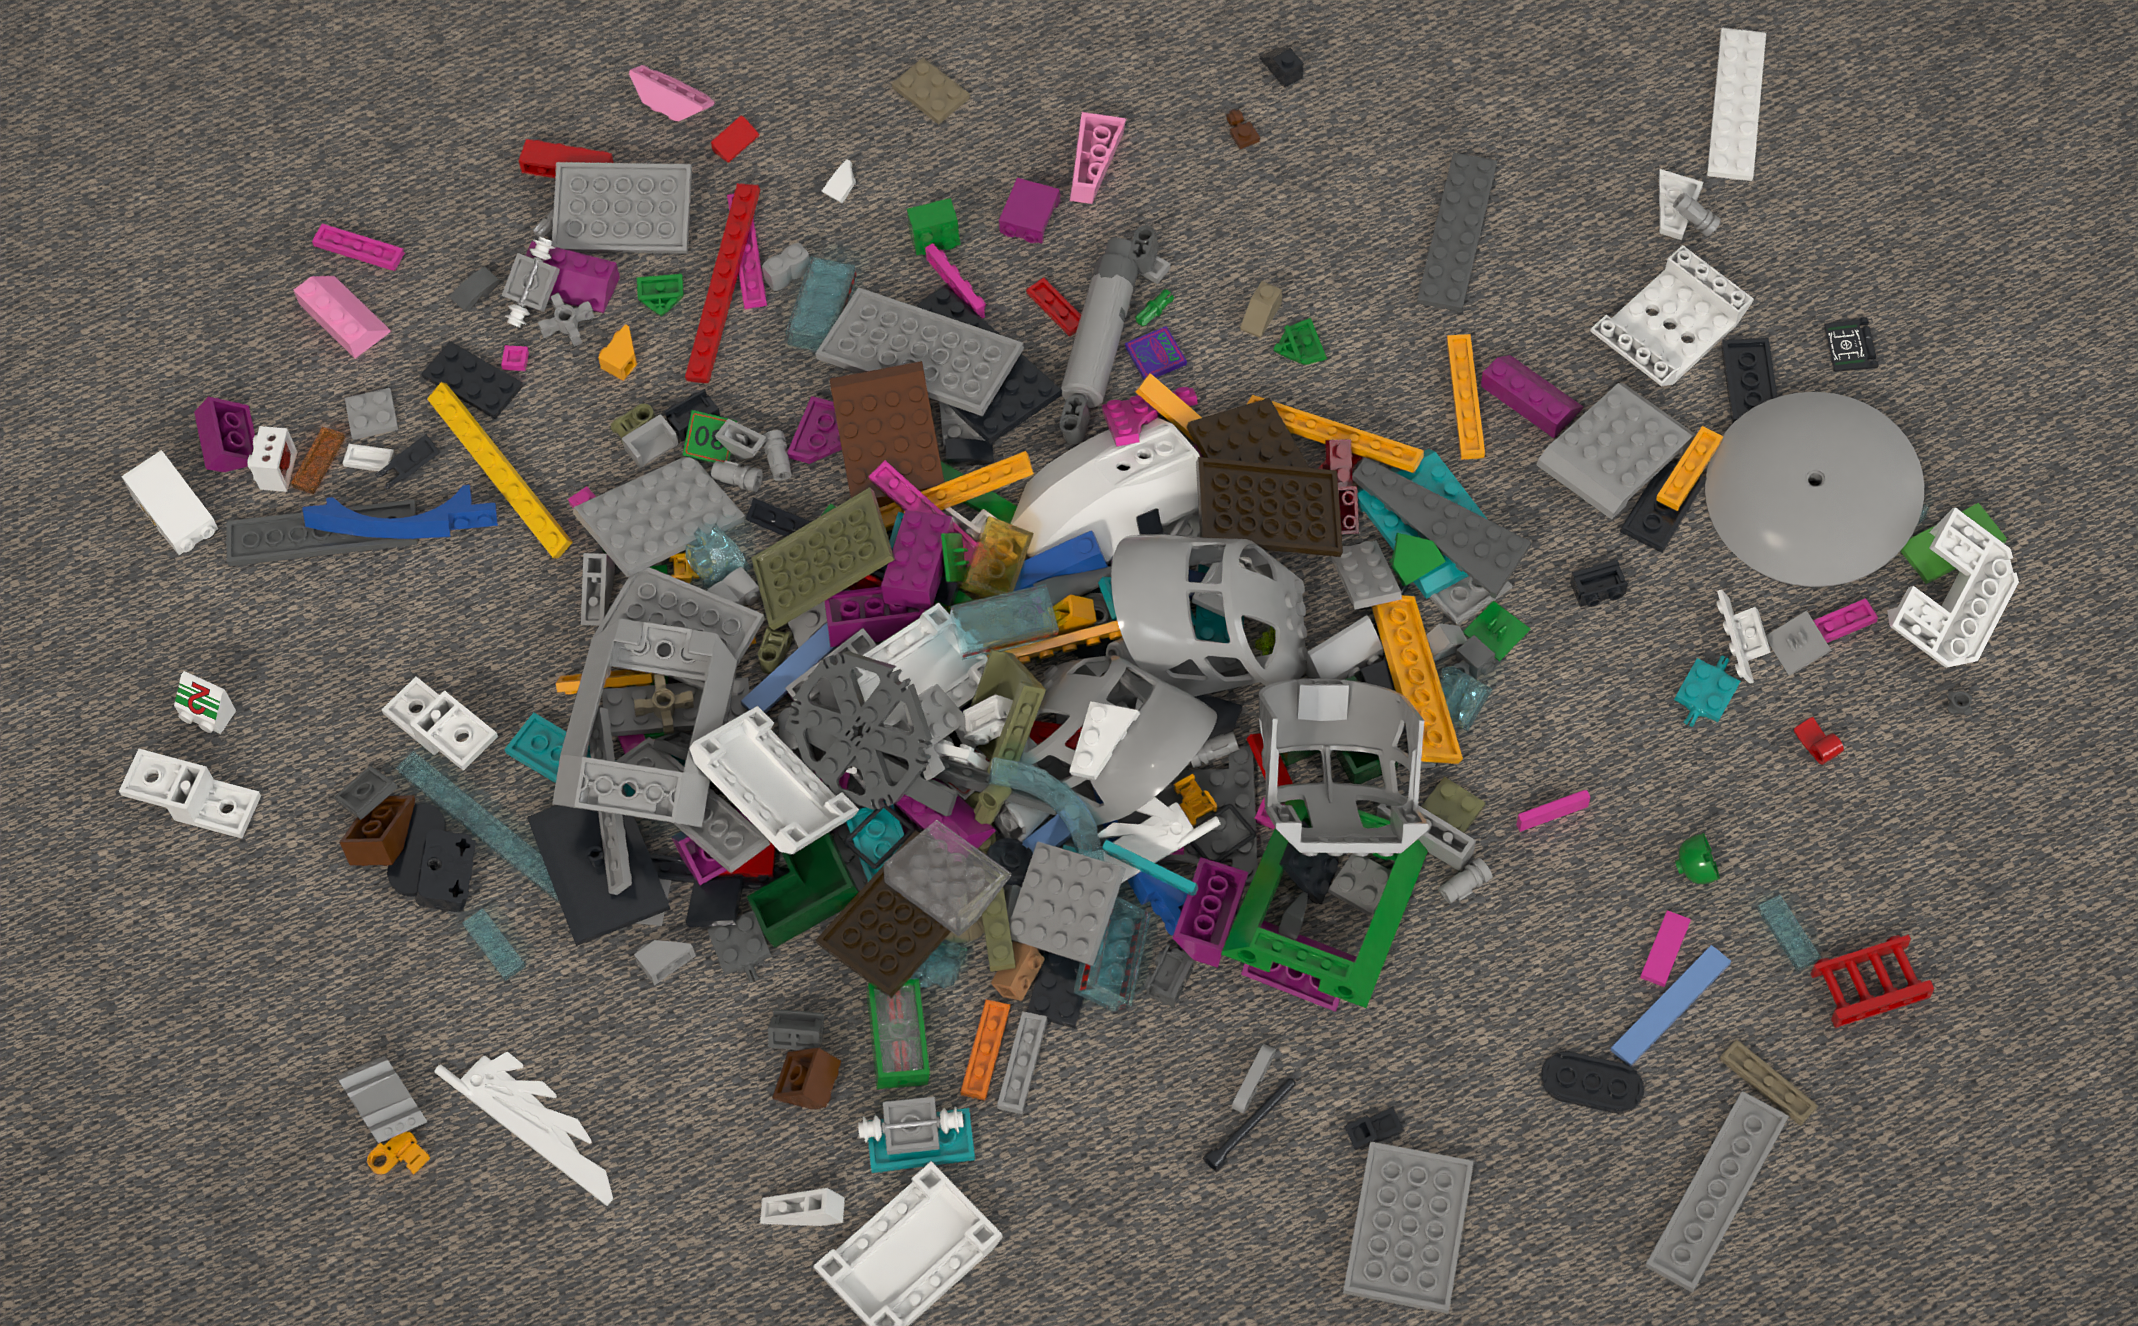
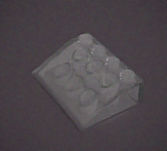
(945, 877)

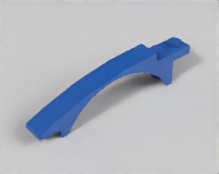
(436, 523)
(1164, 898)

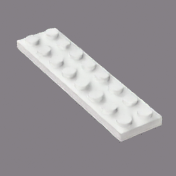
(1736, 104)

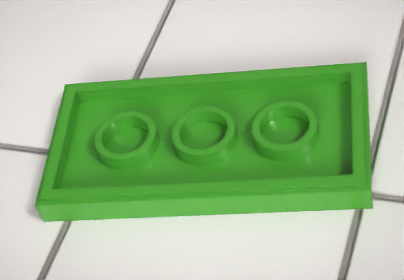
(1931, 565)

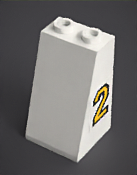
(169, 503)

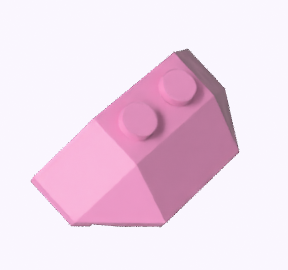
(668, 94)

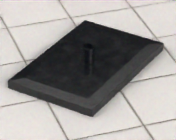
(576, 865)

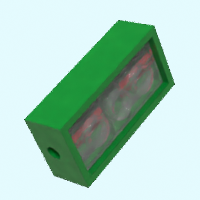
(898, 1037)

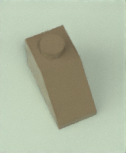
(1261, 309)

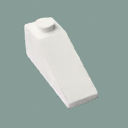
(803, 1208)

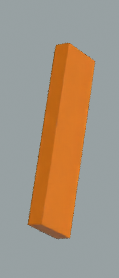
(985, 1049)

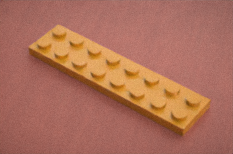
(1416, 676)

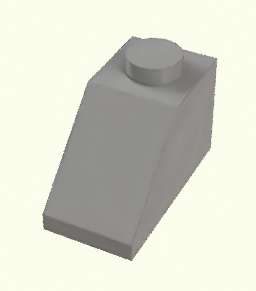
(663, 958)

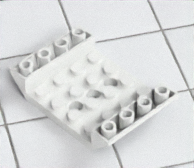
(1687, 295)

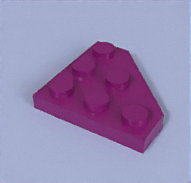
(817, 433)

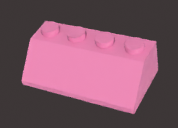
(340, 313)

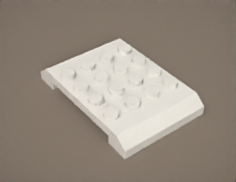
(928, 656)
(770, 782)
(910, 1252)

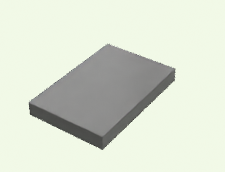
(1464, 599)

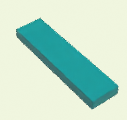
(1150, 868)

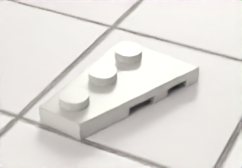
(1670, 187)
(1099, 736)

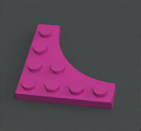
(1127, 416)

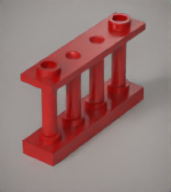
(1871, 1005)

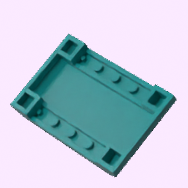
(1436, 477)

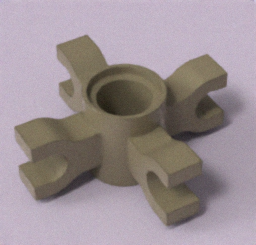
(665, 713)

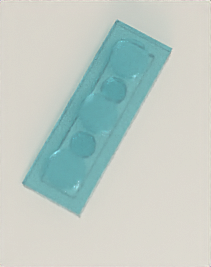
(1788, 933)
(494, 944)

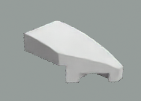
(840, 183)

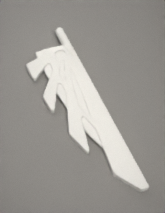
(1156, 836)
(525, 1116)

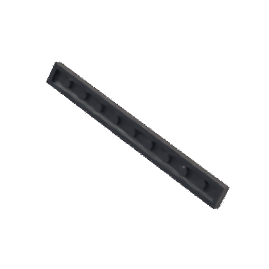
(786, 523)

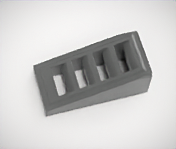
(1293, 917)

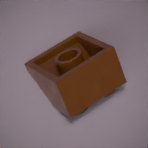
(807, 1078)

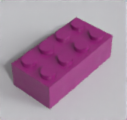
(918, 561)

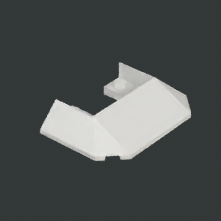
(1975, 602)

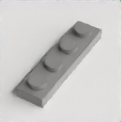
(1022, 1062)

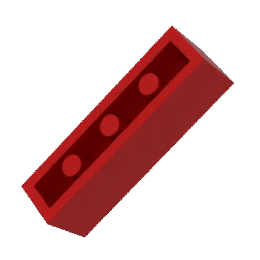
(541, 157)

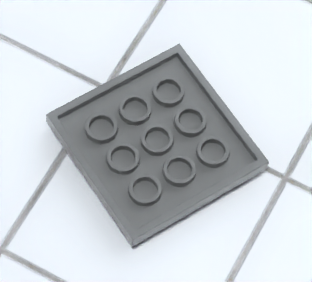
(1065, 903)

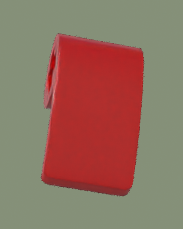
(1819, 745)

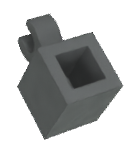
(1474, 658)

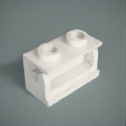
(986, 719)

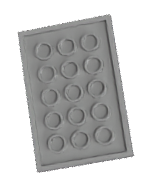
(622, 207)
(657, 514)
(672, 602)
(1408, 1227)

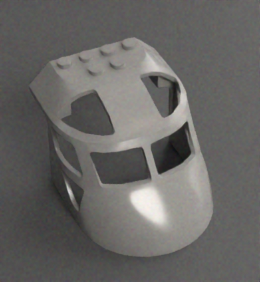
(1155, 611)
(1345, 718)
(1156, 745)

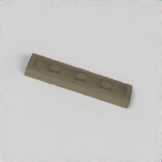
(1768, 1082)

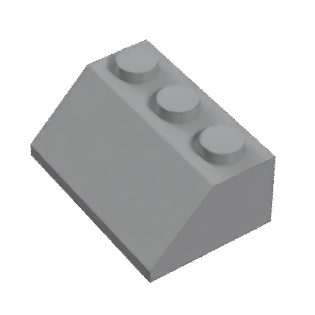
(1345, 652)

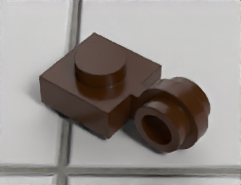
(1243, 134)

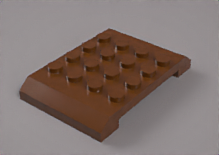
(888, 419)

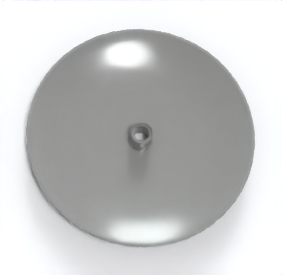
(1806, 532)

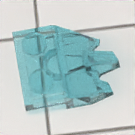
(714, 556)
(1463, 696)
(942, 966)

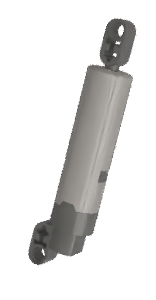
(1102, 327)

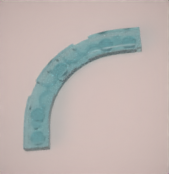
(1056, 795)

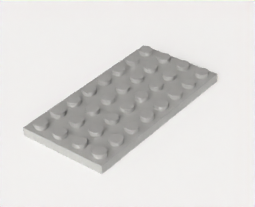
(959, 360)

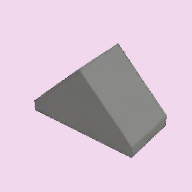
(740, 440)
(1445, 640)

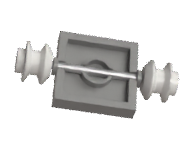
(530, 282)
(910, 1125)

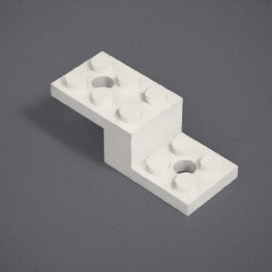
(439, 723)
(190, 793)

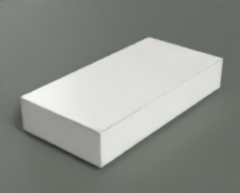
(367, 457)

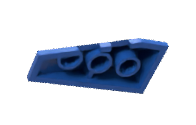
(1068, 558)

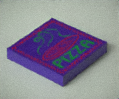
(1155, 353)

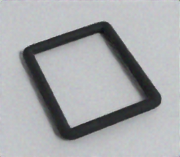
(1236, 847)
(892, 850)

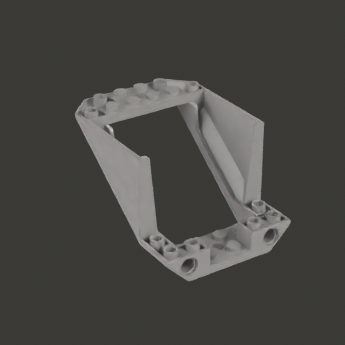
(659, 792)

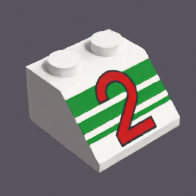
(203, 703)

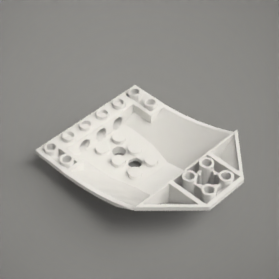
(1089, 493)

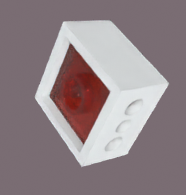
(272, 458)

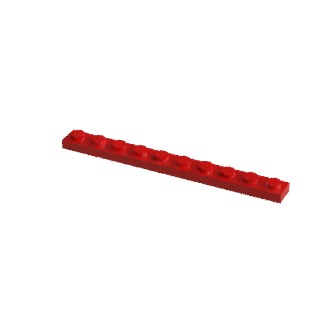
(722, 283)

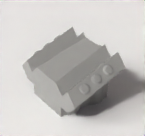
(381, 1099)

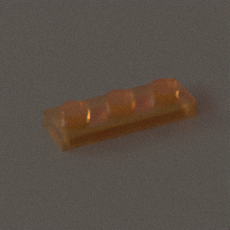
(318, 460)

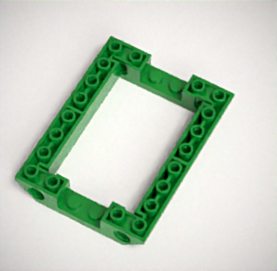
(1338, 976)

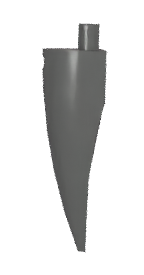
(1074, 584)

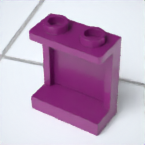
(1028, 210)

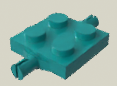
(1707, 690)

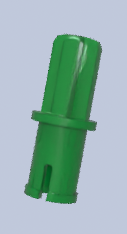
(1154, 308)

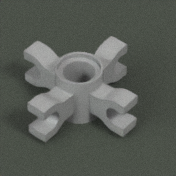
(559, 322)

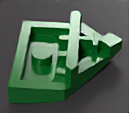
(660, 292)
(1301, 343)
(1414, 557)

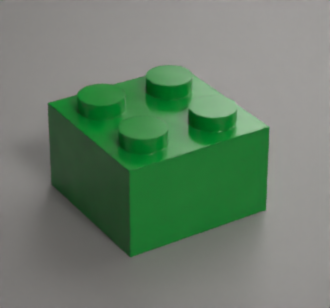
(933, 224)

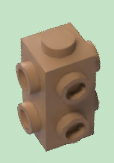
(1016, 981)

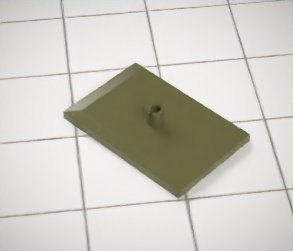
(822, 558)

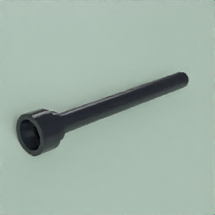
(1216, 1158)

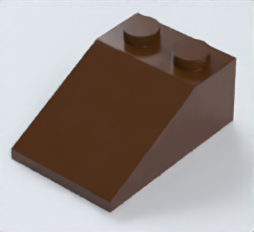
(380, 834)

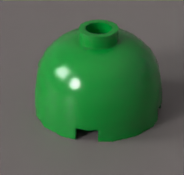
(1697, 861)

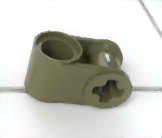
(632, 420)
(774, 645)

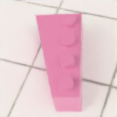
(1094, 153)

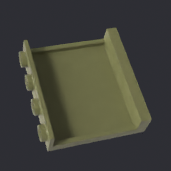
(1010, 679)

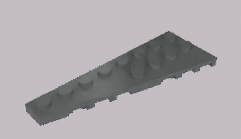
(1467, 539)

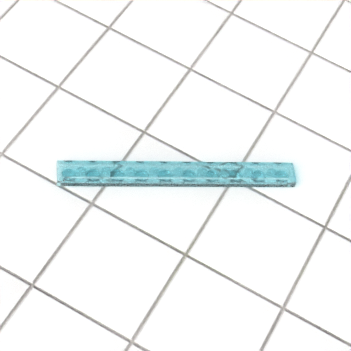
(477, 820)

